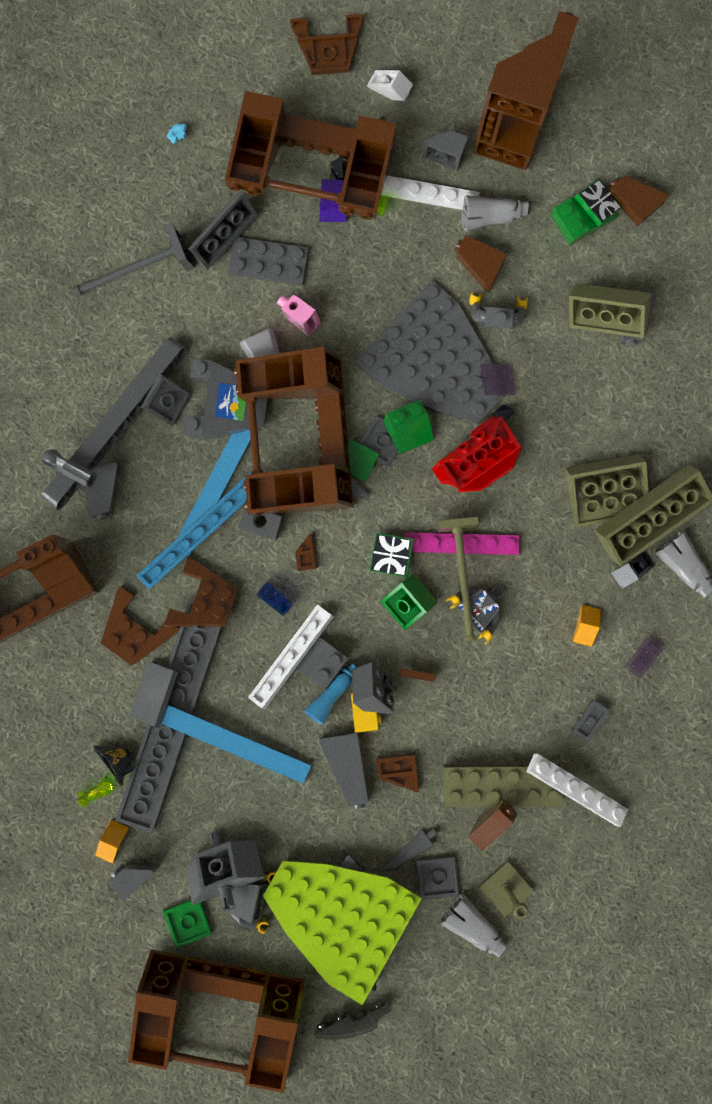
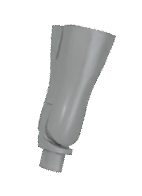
(486, 211)
(261, 344)
(685, 562)
(470, 924)

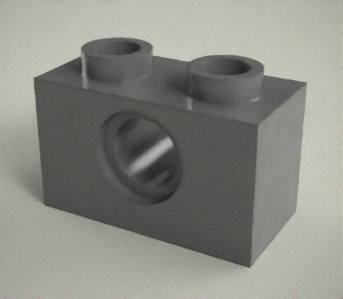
(269, 530)

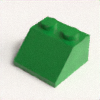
(409, 427)
(409, 601)

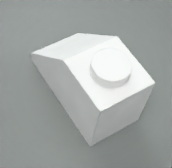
(390, 84)

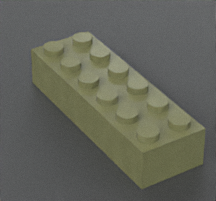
(654, 515)
(493, 783)

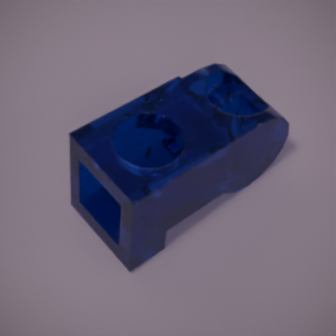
(274, 599)

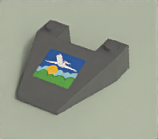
(223, 410)

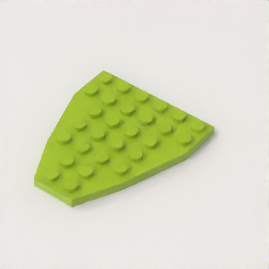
(341, 920)

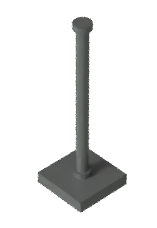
(177, 248)

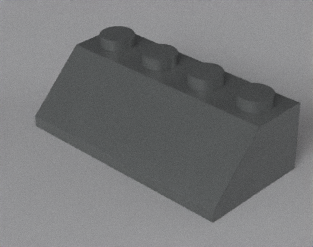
(222, 231)

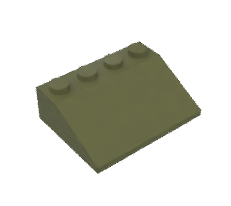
(605, 488)

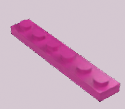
(472, 543)

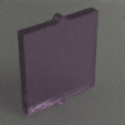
(498, 379)

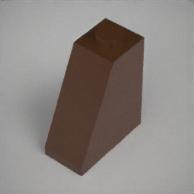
(637, 198)
(480, 260)
(492, 824)

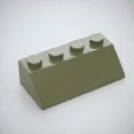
(609, 310)

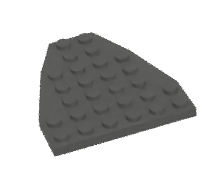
(432, 357)

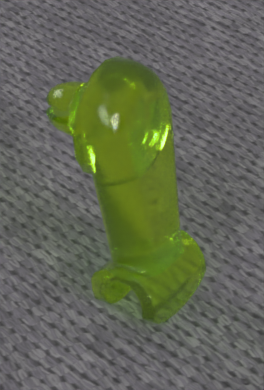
(102, 789)

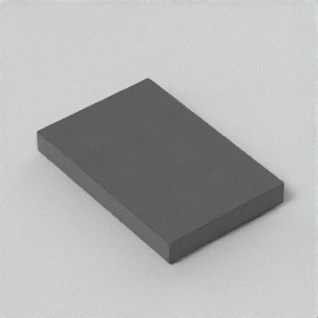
(153, 694)

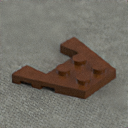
(329, 52)
(211, 603)
(128, 637)

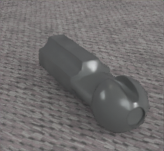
(69, 468)

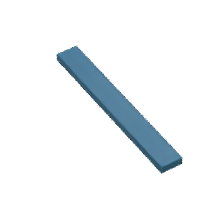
(219, 477)
(193, 536)
(235, 744)

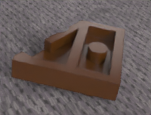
(399, 771)

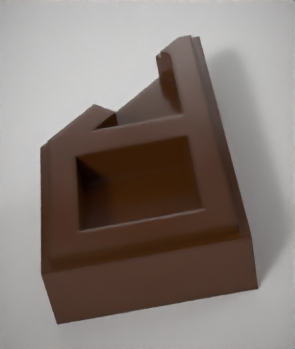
(306, 555)
(417, 674)

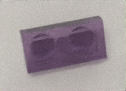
(644, 657)

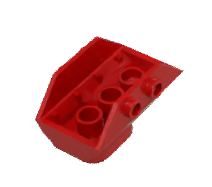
(481, 458)

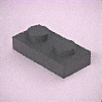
(590, 721)

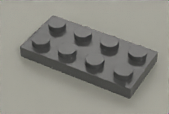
(268, 261)

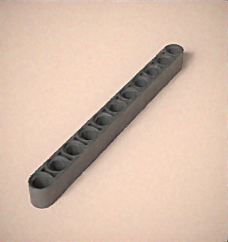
(115, 420)

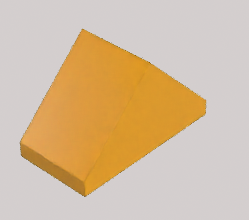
(587, 625)
(111, 841)

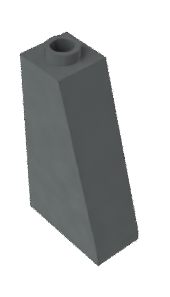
(346, 763)

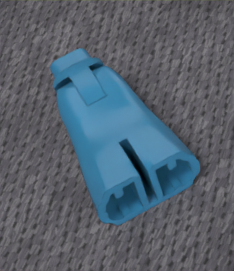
(323, 704)

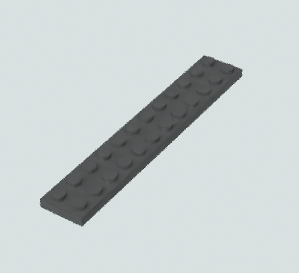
(163, 744)

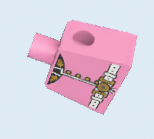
(299, 314)

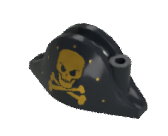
(116, 759)

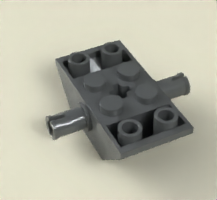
(223, 869)

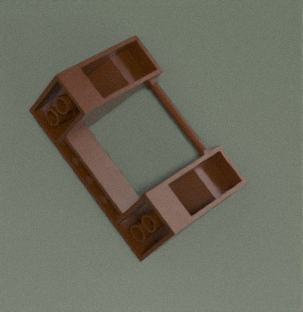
(521, 96)
(265, 126)
(291, 375)
(60, 573)
(160, 1001)

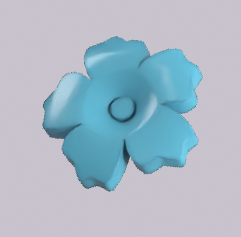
(177, 132)

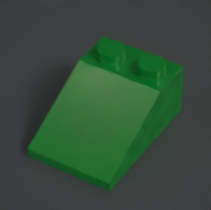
(574, 221)

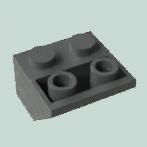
(372, 689)

